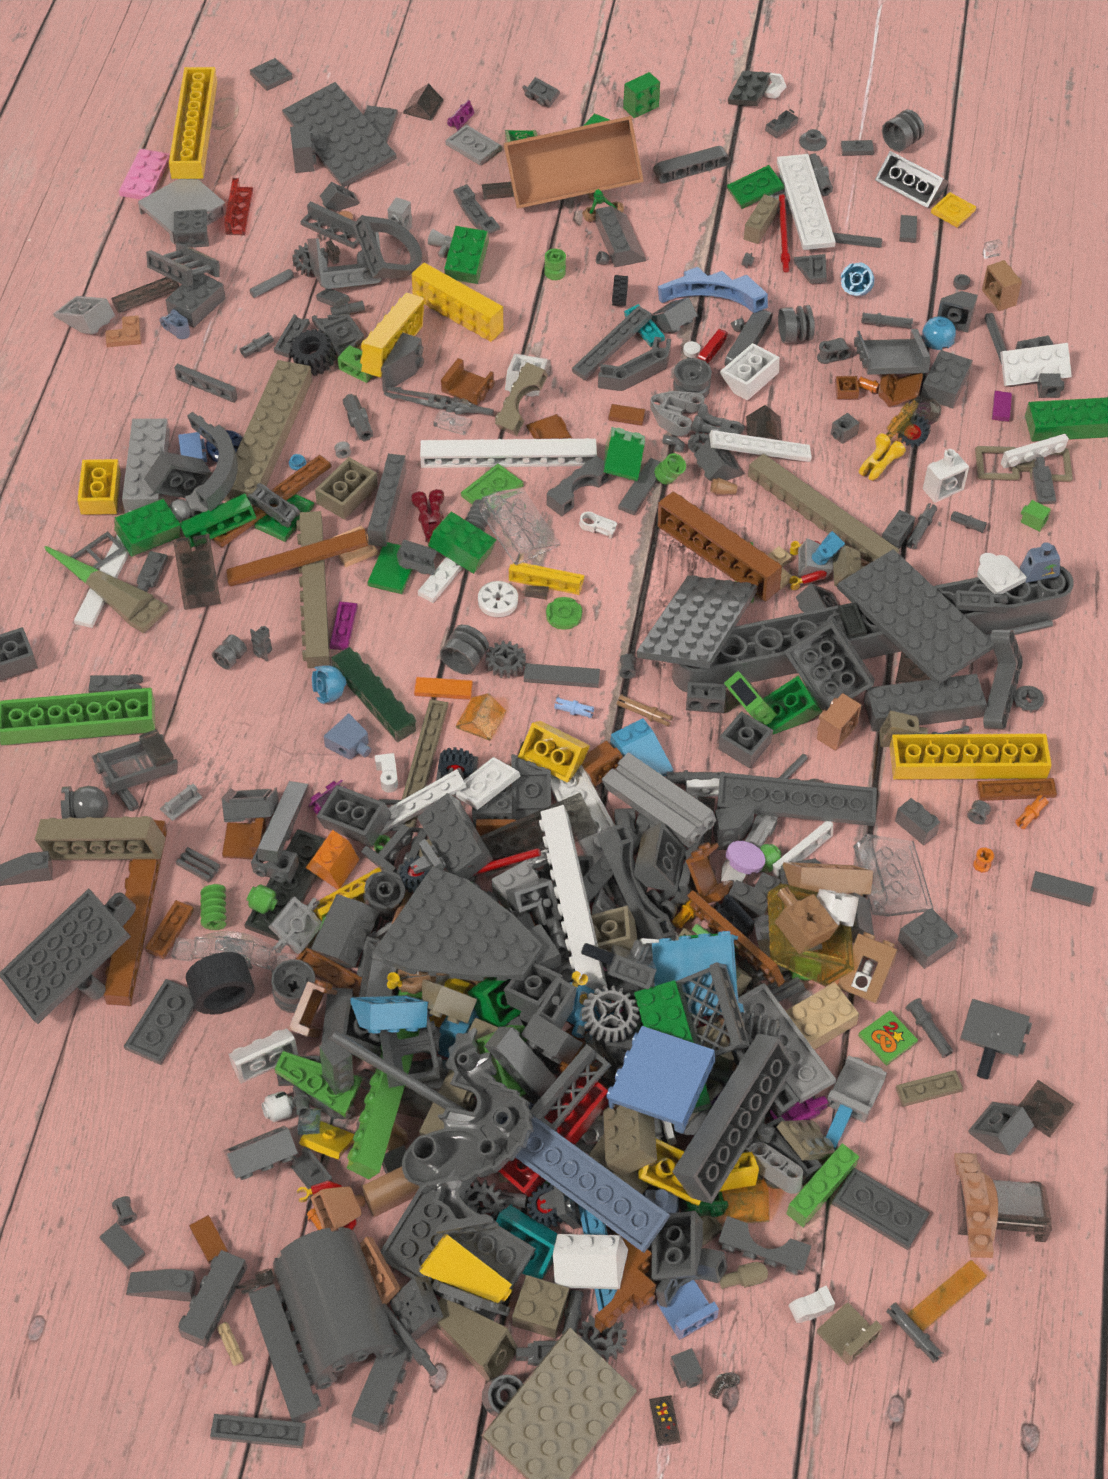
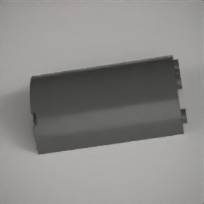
(333, 1303)

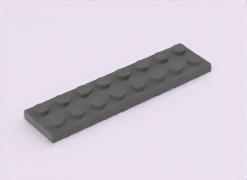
(799, 798)

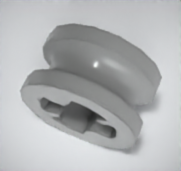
(342, 450)

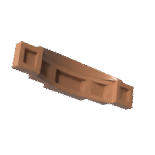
(980, 1205)

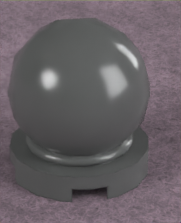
(84, 802)

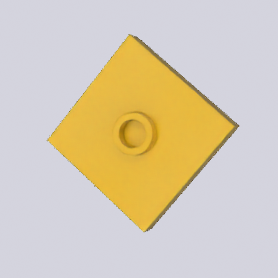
(953, 209)
(330, 1141)

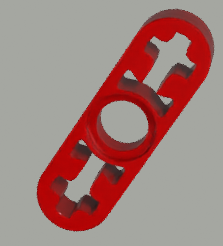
(713, 346)

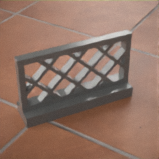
(727, 1003)

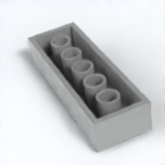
(146, 443)

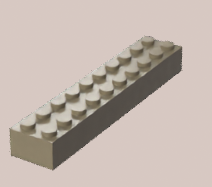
(270, 426)

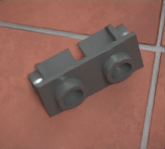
(261, 642)

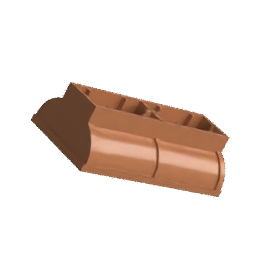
(573, 162)

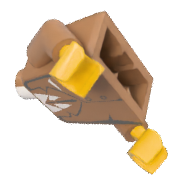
(409, 982)

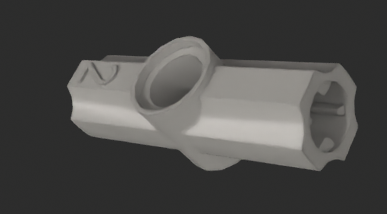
(762, 828)

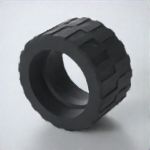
(220, 983)

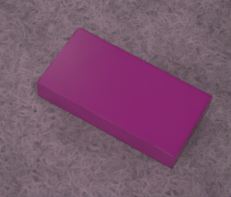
(1001, 406)

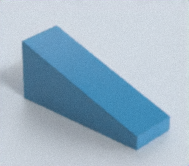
(839, 1124)

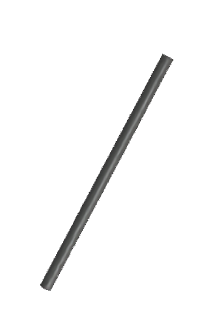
(392, 1071)

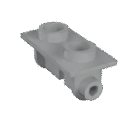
(181, 802)

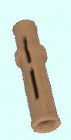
(652, 714)

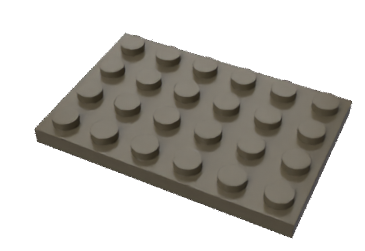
(559, 1411)

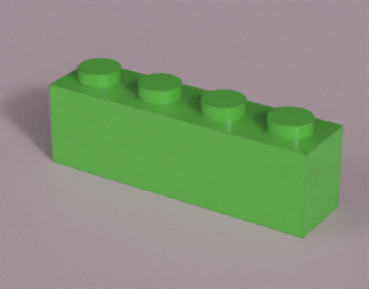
(822, 1185)

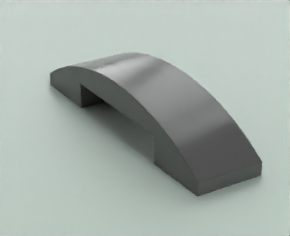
(474, 211)

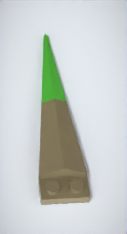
(131, 603)

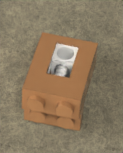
(883, 953)

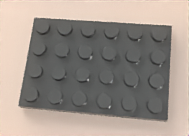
(63, 955)
(417, 1237)

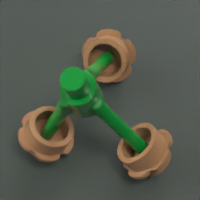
(590, 212)

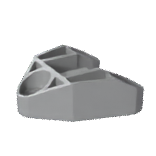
(672, 406)

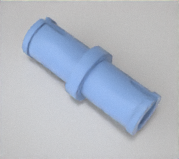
(574, 707)

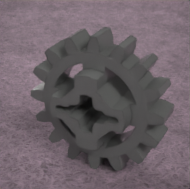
(303, 254)
(505, 659)
(490, 1205)
(599, 1343)

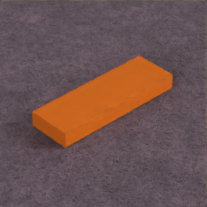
(443, 688)

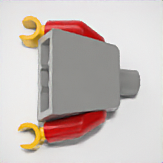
(807, 567)

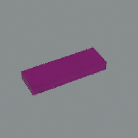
(343, 625)

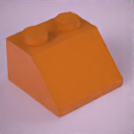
(334, 860)

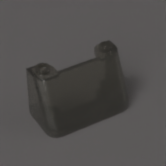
(1020, 1208)

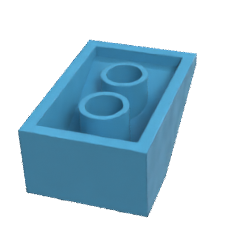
(643, 744)

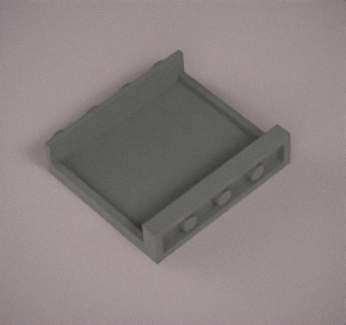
(893, 355)

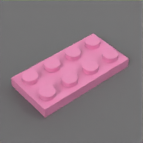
(144, 174)

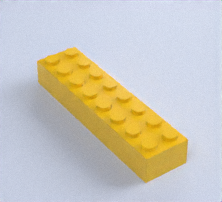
(970, 756)

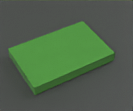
(493, 480)

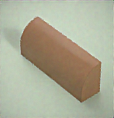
(388, 1192)

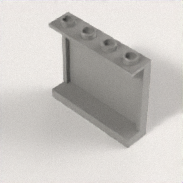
(178, 196)

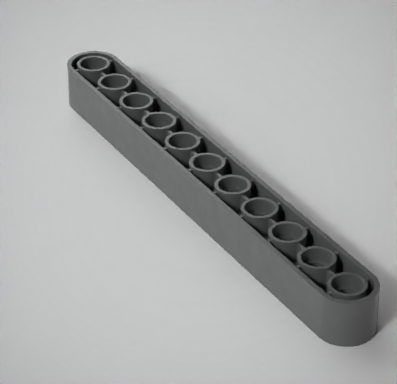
(760, 646)

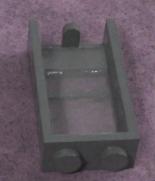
(130, 767)

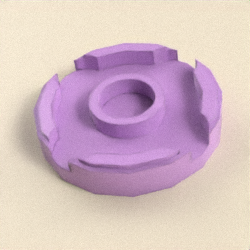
(745, 857)

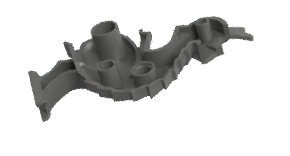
(470, 1141)

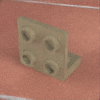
(848, 1333)

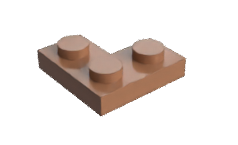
(127, 335)

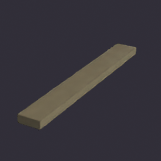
(425, 751)

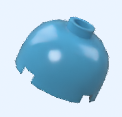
(857, 279)
(938, 333)
(328, 683)

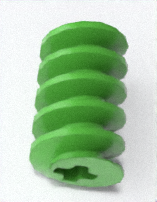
(213, 907)

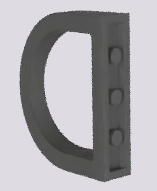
(378, 267)

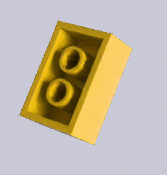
(99, 486)

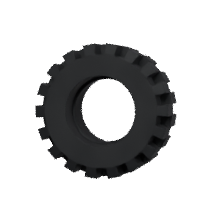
(313, 341)

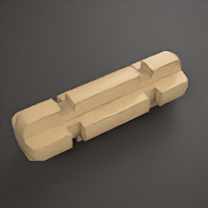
(230, 1344)

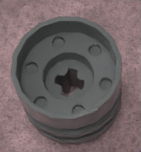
(903, 130)
(796, 323)
(464, 649)
(287, 977)

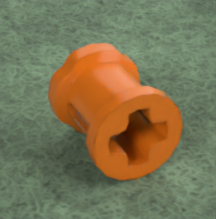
(986, 858)

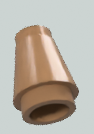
(723, 487)

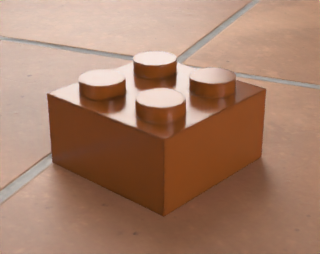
(846, 387)

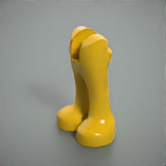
(882, 444)

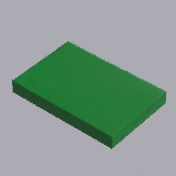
(755, 185)
(272, 527)
(387, 572)

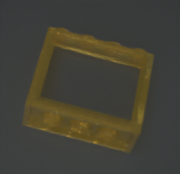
(823, 967)

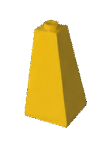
(460, 1268)

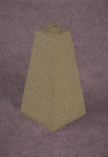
(479, 1339)

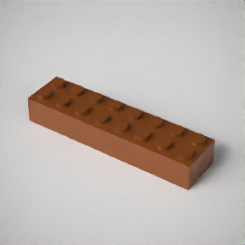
(719, 545)

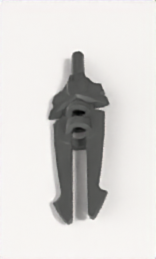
(454, 405)

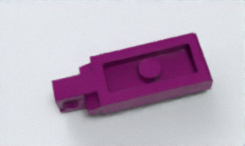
(803, 1111)

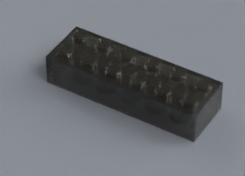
(527, 835)

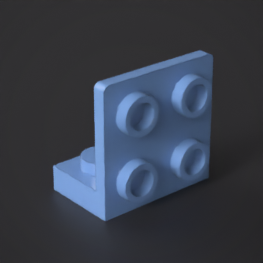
(689, 1310)

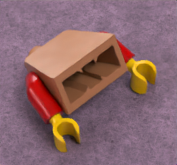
(334, 1204)

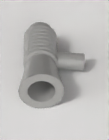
(438, 239)

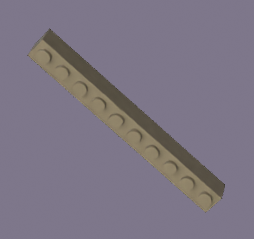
(818, 508)
(313, 594)

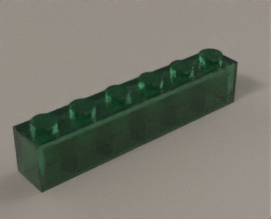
(374, 694)

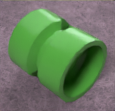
(555, 264)
(670, 468)

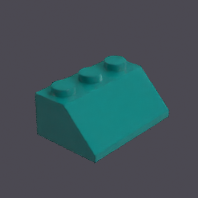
(534, 1234)

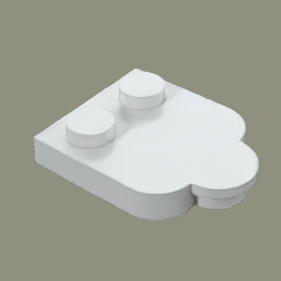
(999, 573)

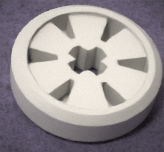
(498, 589)

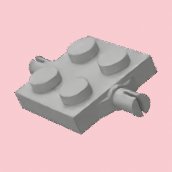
(296, 925)

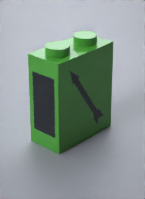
(750, 698)

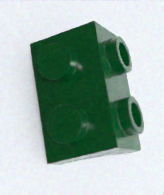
(715, 1209)

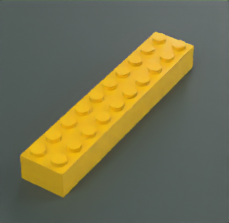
(193, 123)

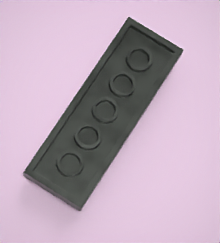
(305, 846)

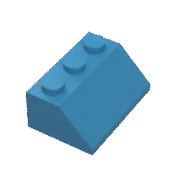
(390, 1013)

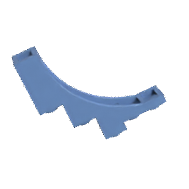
(696, 282)

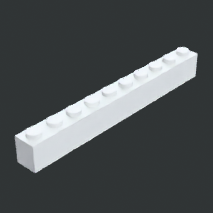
(506, 453)
(572, 893)

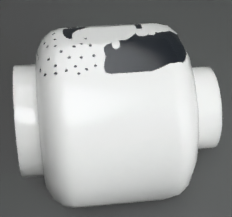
(278, 1106)

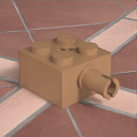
(804, 921)

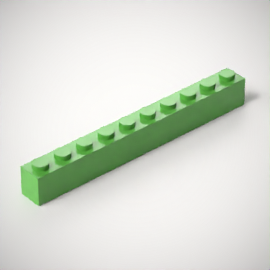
(378, 1116)

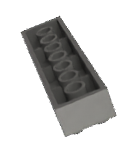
(734, 1118)

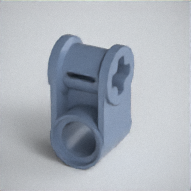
(176, 324)

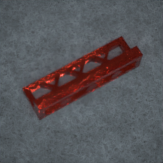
(234, 210)

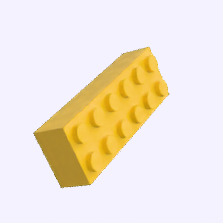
(458, 302)
(402, 318)

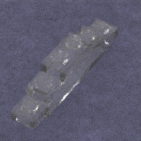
(252, 948)

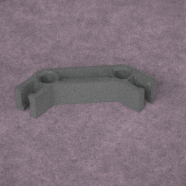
(636, 370)

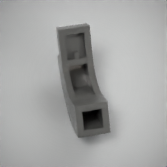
(710, 1268)

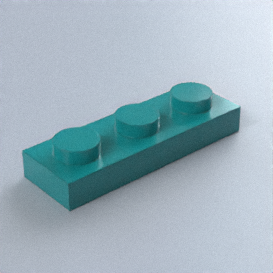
(649, 330)

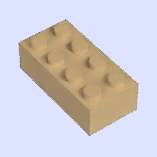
(824, 1015)

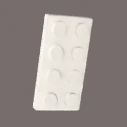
(1026, 364)

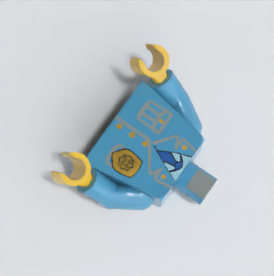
(581, 994)

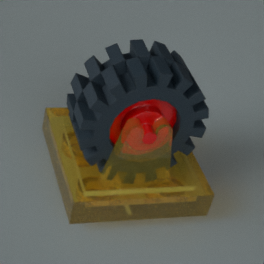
(910, 427)

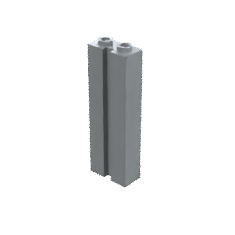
(659, 800)

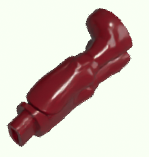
(429, 521)

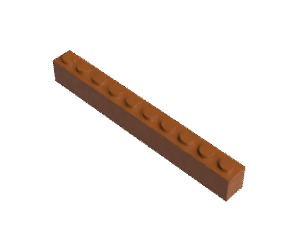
(126, 960)

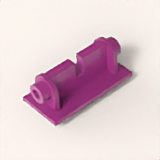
(461, 116)
(319, 799)

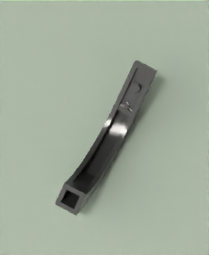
(225, 473)

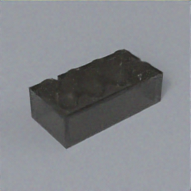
(197, 572)

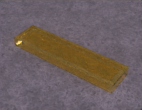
(947, 1295)

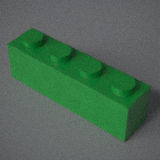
(220, 519)

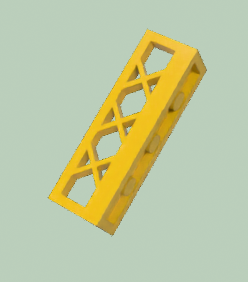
(544, 576)
(356, 894)

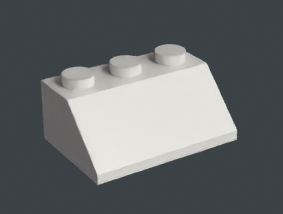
(750, 371)
(261, 1054)
(589, 1261)

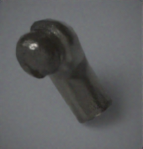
(724, 1381)

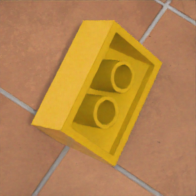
(553, 750)
(660, 1171)

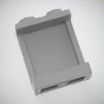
(857, 1087)

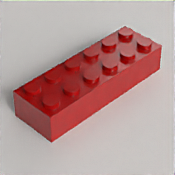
(571, 1129)

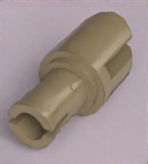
(746, 1275)

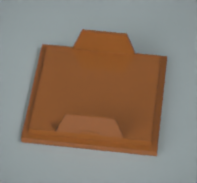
(549, 428)

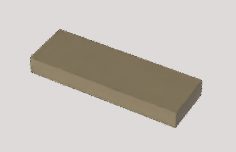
(929, 1088)

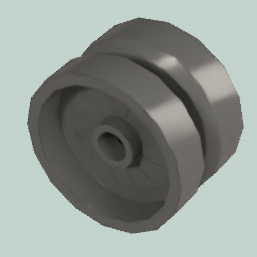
(692, 376)

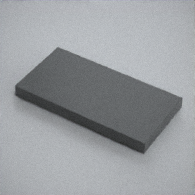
(161, 1022)
(880, 1208)

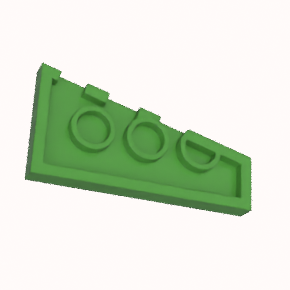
(308, 1077)

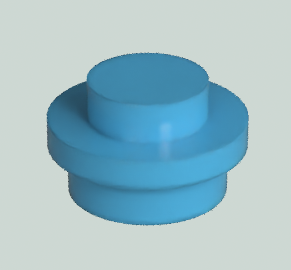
(297, 461)

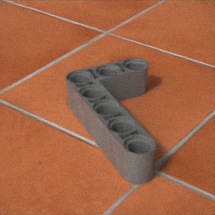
(1005, 679)
(122, 909)

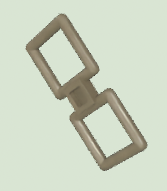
(1023, 467)

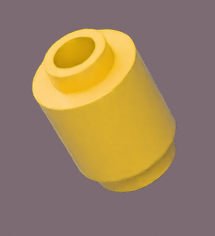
(458, 985)

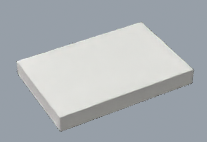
(487, 783)

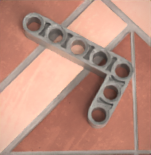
(776, 1166)

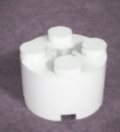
(839, 906)

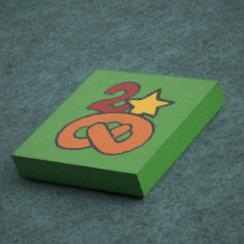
(888, 1037)

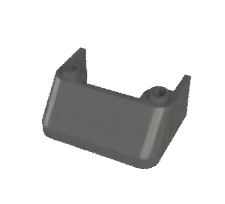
(343, 275)

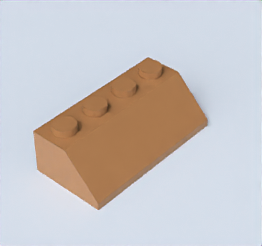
(829, 877)

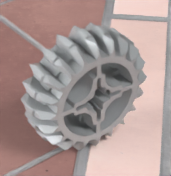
(599, 1001)

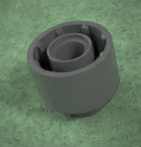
(492, 1389)

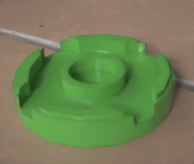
(564, 613)

